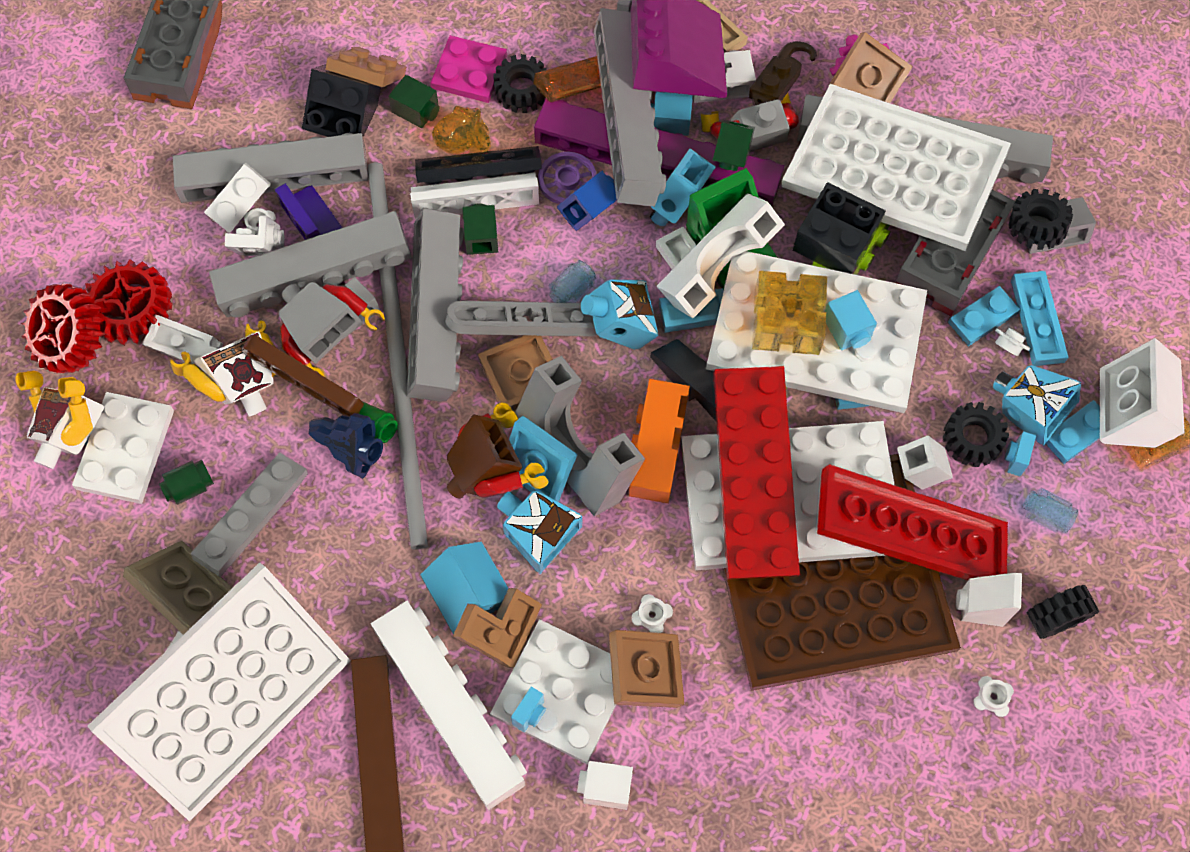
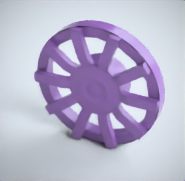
(566, 176)

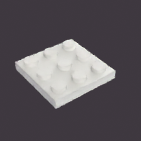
(574, 686)

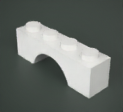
(744, 228)

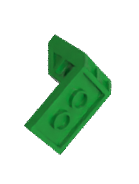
(713, 203)

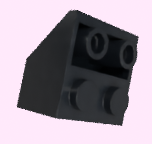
(338, 103)
(838, 229)

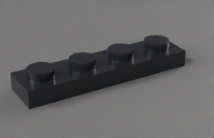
(466, 166)

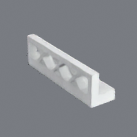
(498, 191)

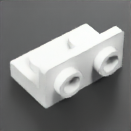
(251, 244)

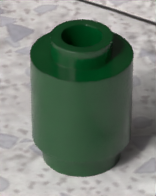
(185, 482)

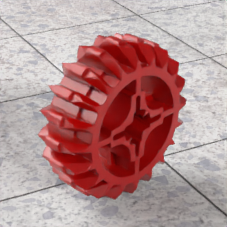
(111, 294)
(62, 328)

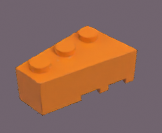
(659, 439)

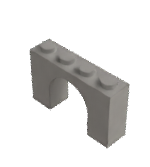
(597, 477)

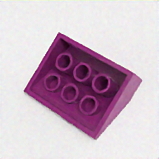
(677, 48)

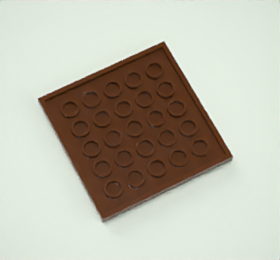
(840, 616)

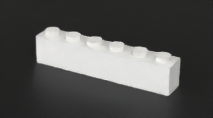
(448, 704)

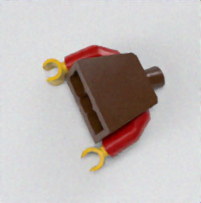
(485, 459)

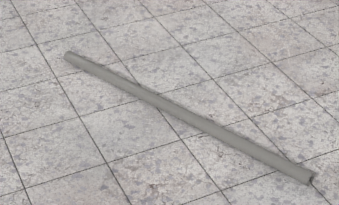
(399, 377)

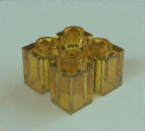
(789, 312)

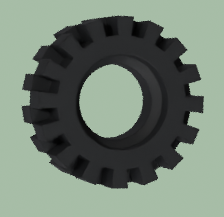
(518, 97)
(1044, 206)
(975, 416)
(1062, 611)

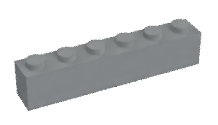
(296, 163)
(321, 260)
(433, 289)

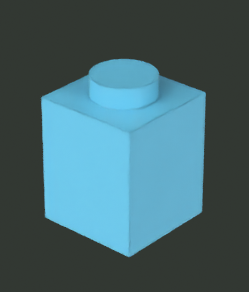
(672, 112)
(850, 321)

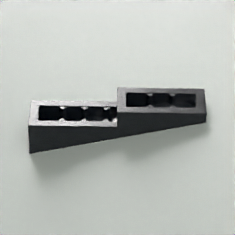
(687, 368)

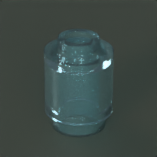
(572, 283)
(1050, 510)

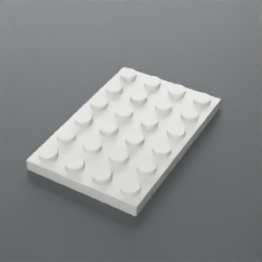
(912, 165)
(868, 375)
(848, 446)
(220, 692)

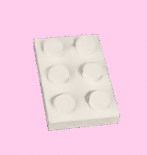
(123, 448)

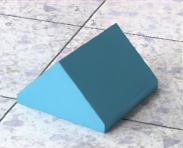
(464, 577)

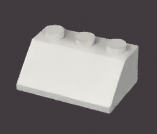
(1142, 397)

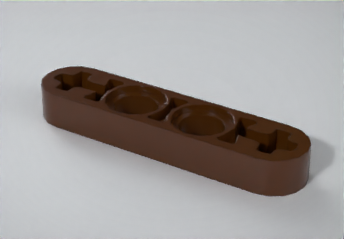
(301, 376)

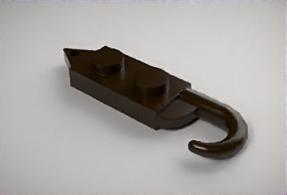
(780, 74)

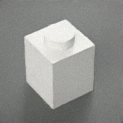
(924, 462)
(605, 784)

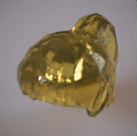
(462, 132)

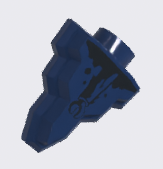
(349, 441)

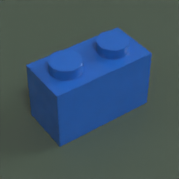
(588, 200)

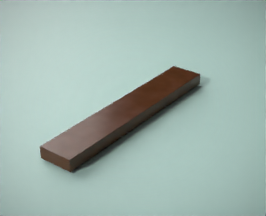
(377, 755)

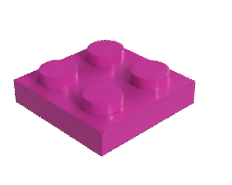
(468, 68)

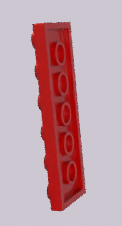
(756, 473)
(910, 526)

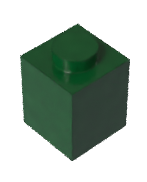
(414, 101)
(733, 145)
(480, 229)

